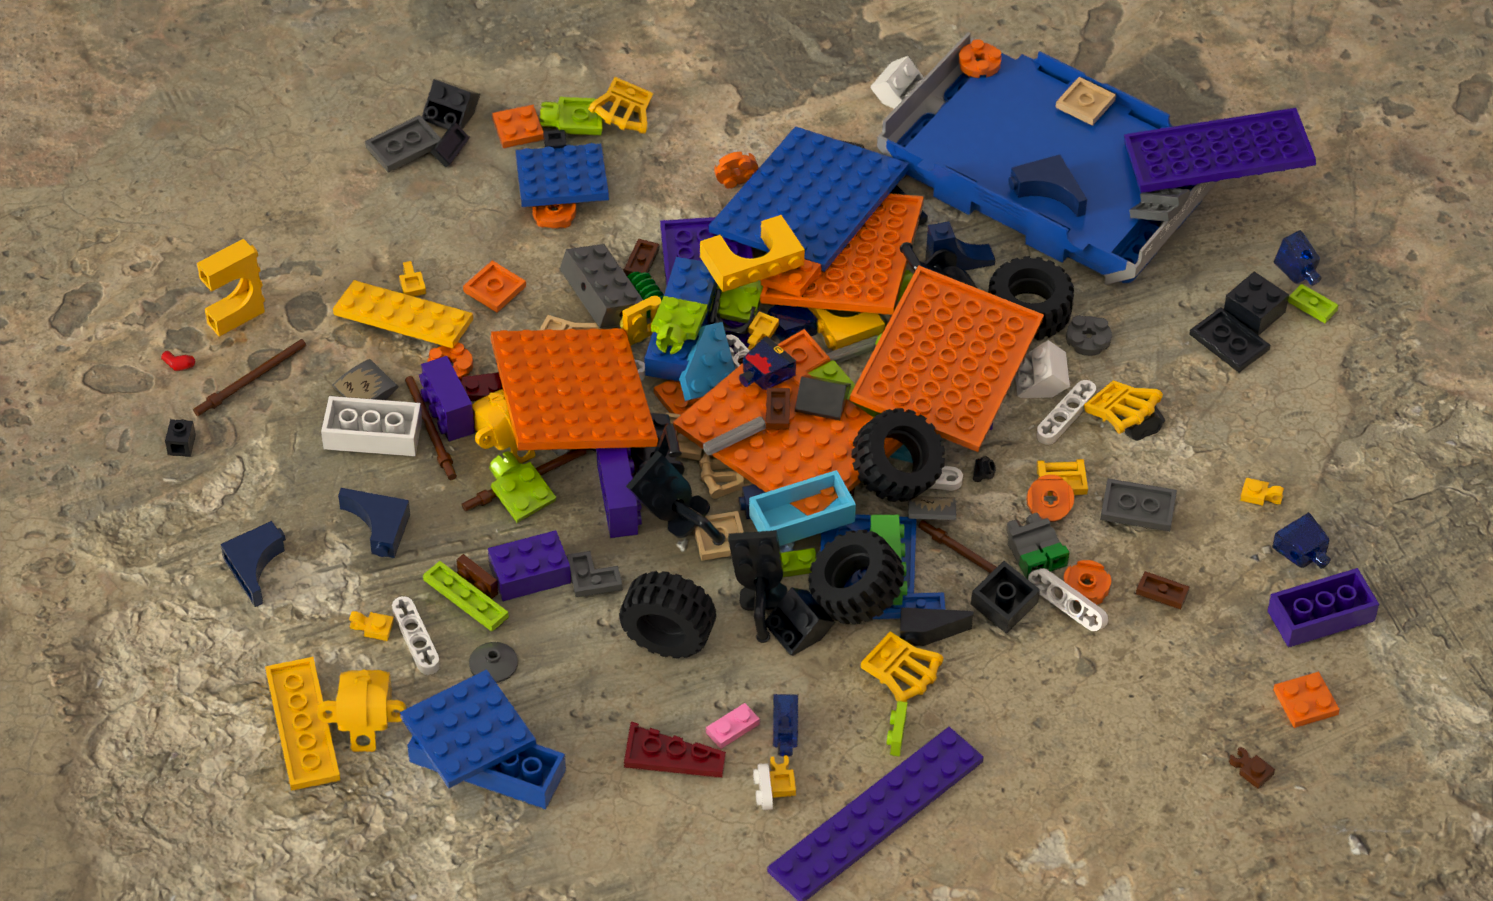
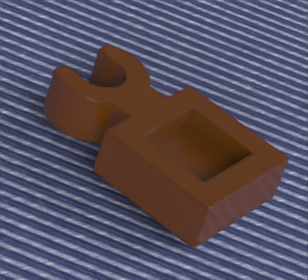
(1253, 770)

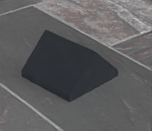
(822, 397)

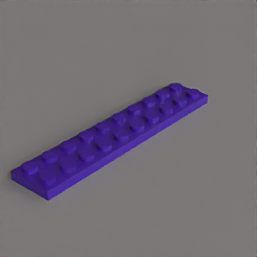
(874, 815)

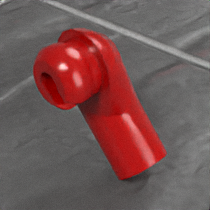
(178, 363)

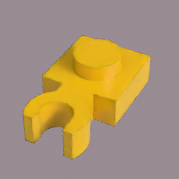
(782, 779)

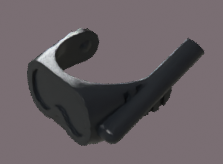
(715, 316)
(1147, 427)

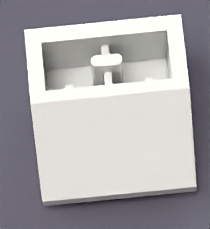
(897, 82)
(1043, 372)

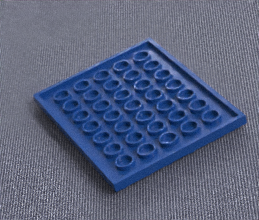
(818, 188)

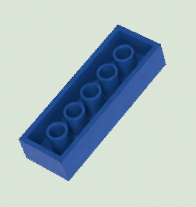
(690, 282)
(525, 777)

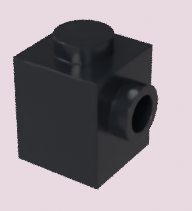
(180, 437)

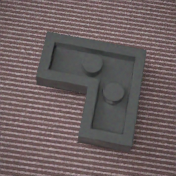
(592, 581)

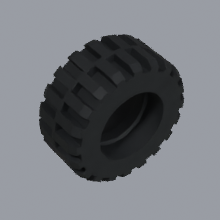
(1037, 278)
(880, 473)
(868, 595)
(667, 614)

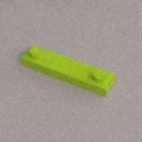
(466, 596)

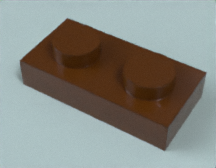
(641, 257)
(778, 408)
(477, 576)
(1162, 590)

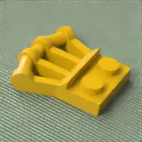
(627, 96)
(1112, 401)
(891, 655)

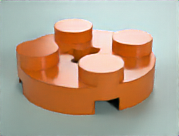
(979, 50)
(726, 171)
(554, 219)
(458, 355)
(1059, 489)
(1098, 578)

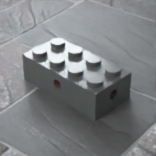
(599, 283)

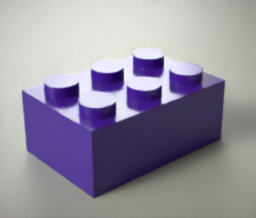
(447, 399)
(529, 565)

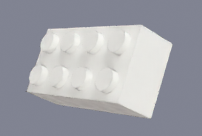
(371, 426)

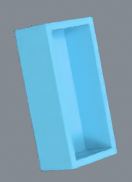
(774, 511)

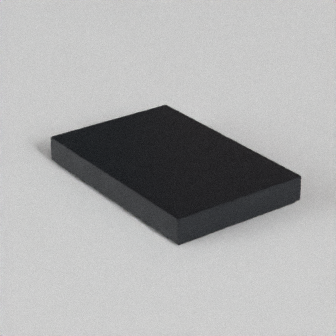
(1229, 339)

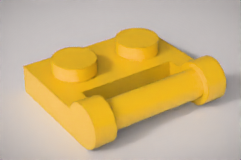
(636, 319)
(1071, 472)

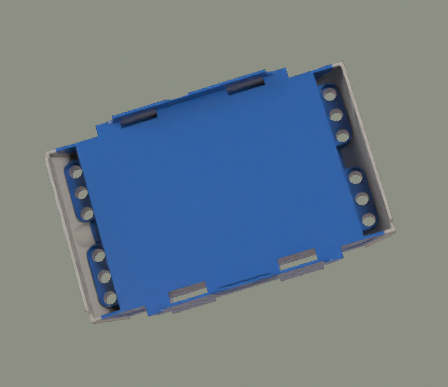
(971, 131)

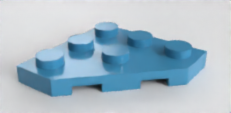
(707, 362)

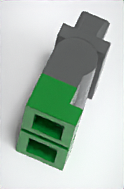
(1036, 545)

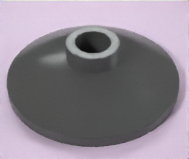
(500, 667)

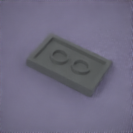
(403, 143)
(1138, 504)

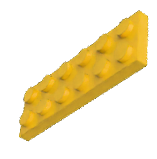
(403, 314)
(302, 734)

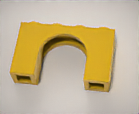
(734, 271)
(246, 300)
(847, 330)

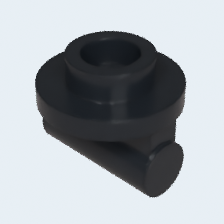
(984, 469)

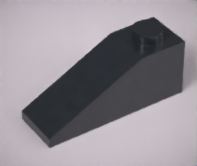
(928, 626)

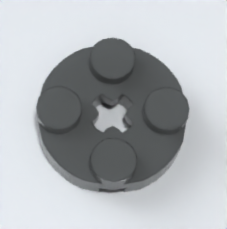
(1085, 325)

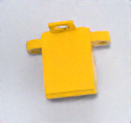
(494, 424)
(362, 706)

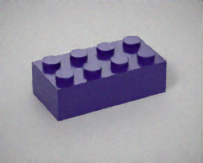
(619, 503)
(1323, 607)

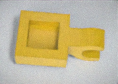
(411, 282)
(761, 326)
(1257, 492)
(375, 626)

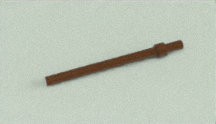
(216, 399)
(444, 458)
(485, 497)
(941, 536)

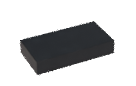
(450, 145)

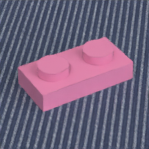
(732, 725)

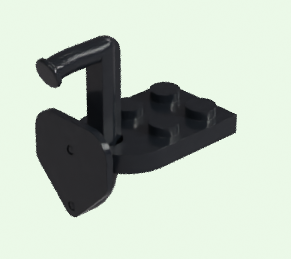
(941, 261)
(667, 444)
(659, 488)
(760, 570)

